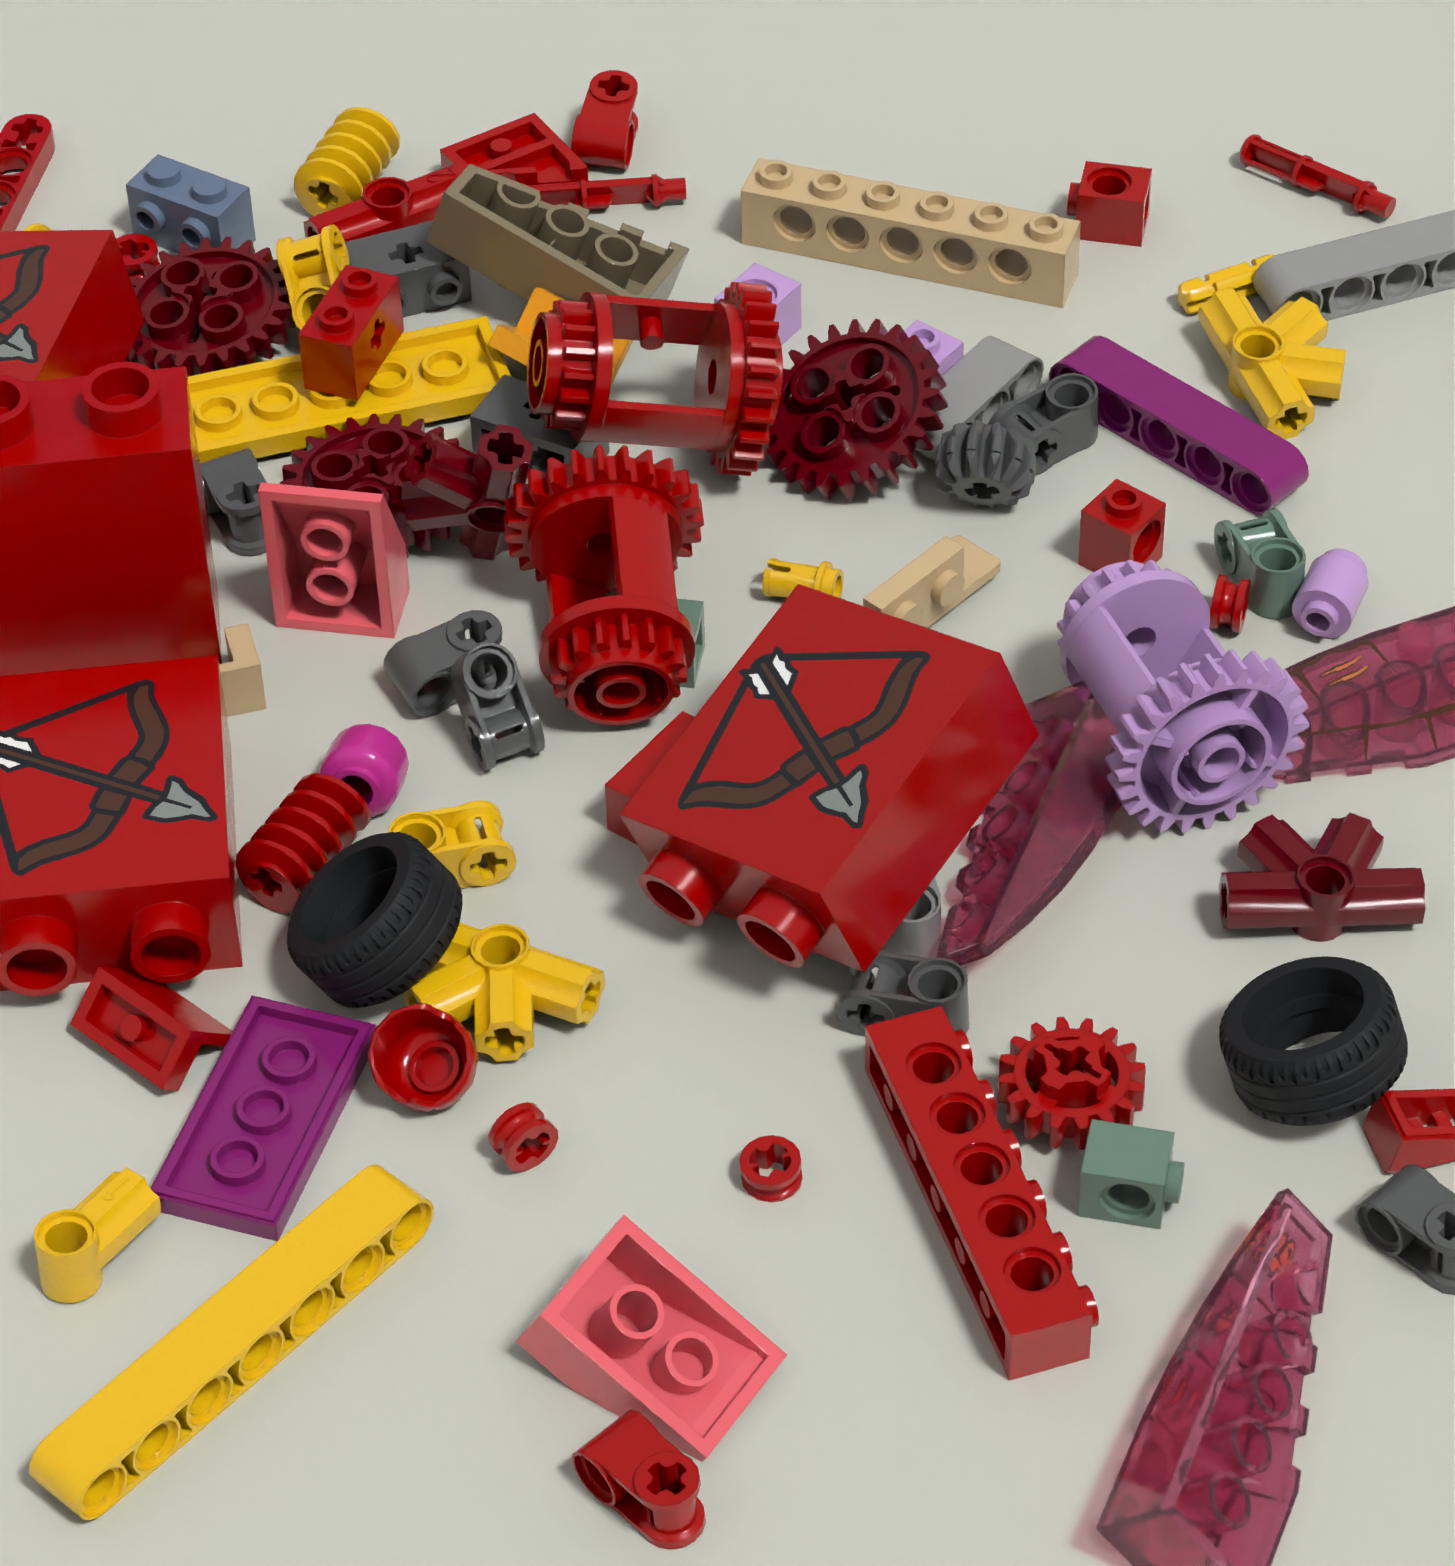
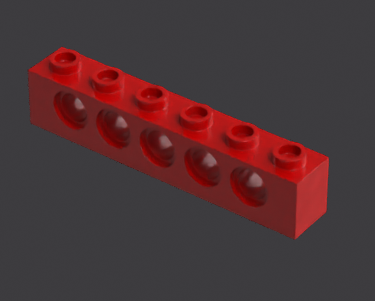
(979, 1193)

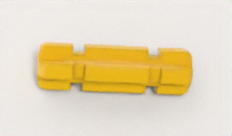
(1239, 276)

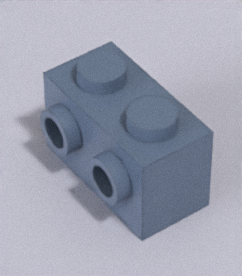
(188, 204)

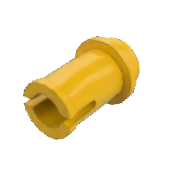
(788, 575)

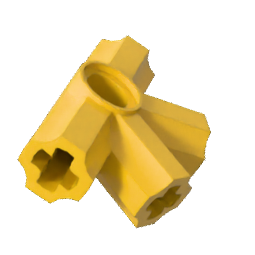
(1274, 360)
(502, 984)

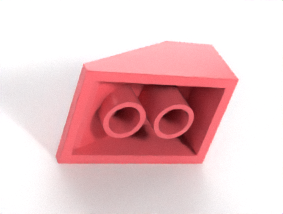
(333, 560)
(652, 1340)

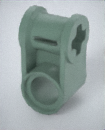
(1265, 555)

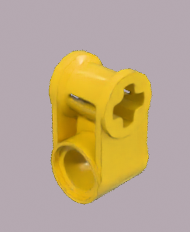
(311, 269)
(457, 843)

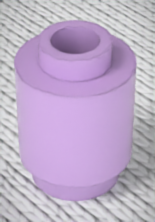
(1331, 593)

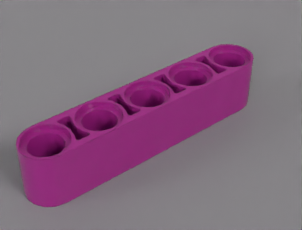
(1187, 427)

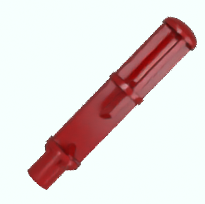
(1314, 176)
(613, 192)

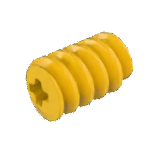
(346, 160)

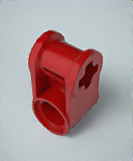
(607, 123)
(644, 1480)

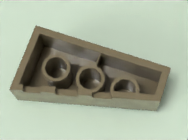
(532, 244)

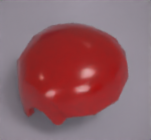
(422, 1057)

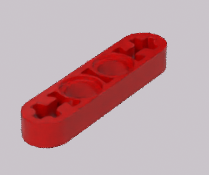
(18, 188)

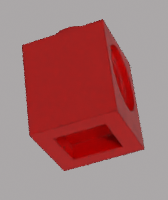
(1111, 203)
(1121, 527)

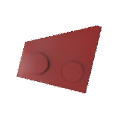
(519, 151)

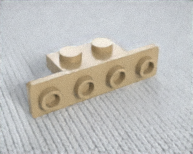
(934, 581)

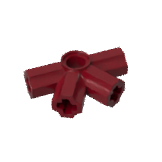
(466, 488)
(1318, 888)

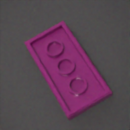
(263, 1118)

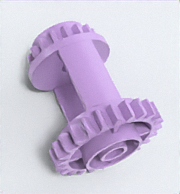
(1188, 716)

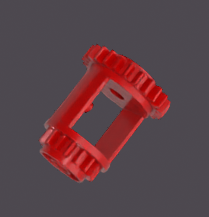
(733, 384)
(600, 531)

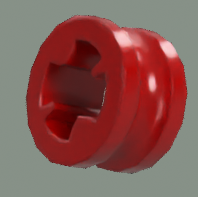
(137, 250)
(1229, 603)
(523, 1137)
(762, 1154)

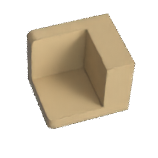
(242, 674)

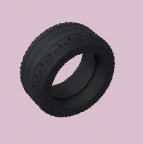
(374, 920)
(1321, 1080)

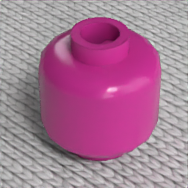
(370, 762)

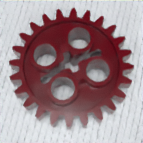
(211, 308)
(855, 409)
(365, 460)

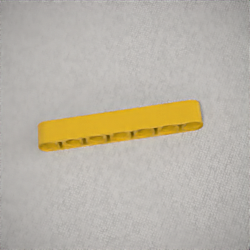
(230, 1342)

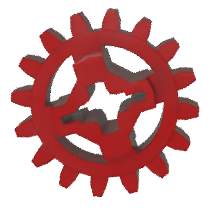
(1070, 1081)

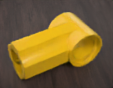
(82, 1240)

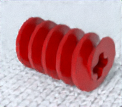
(300, 839)

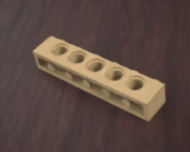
(910, 232)

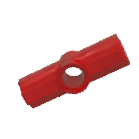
(387, 205)

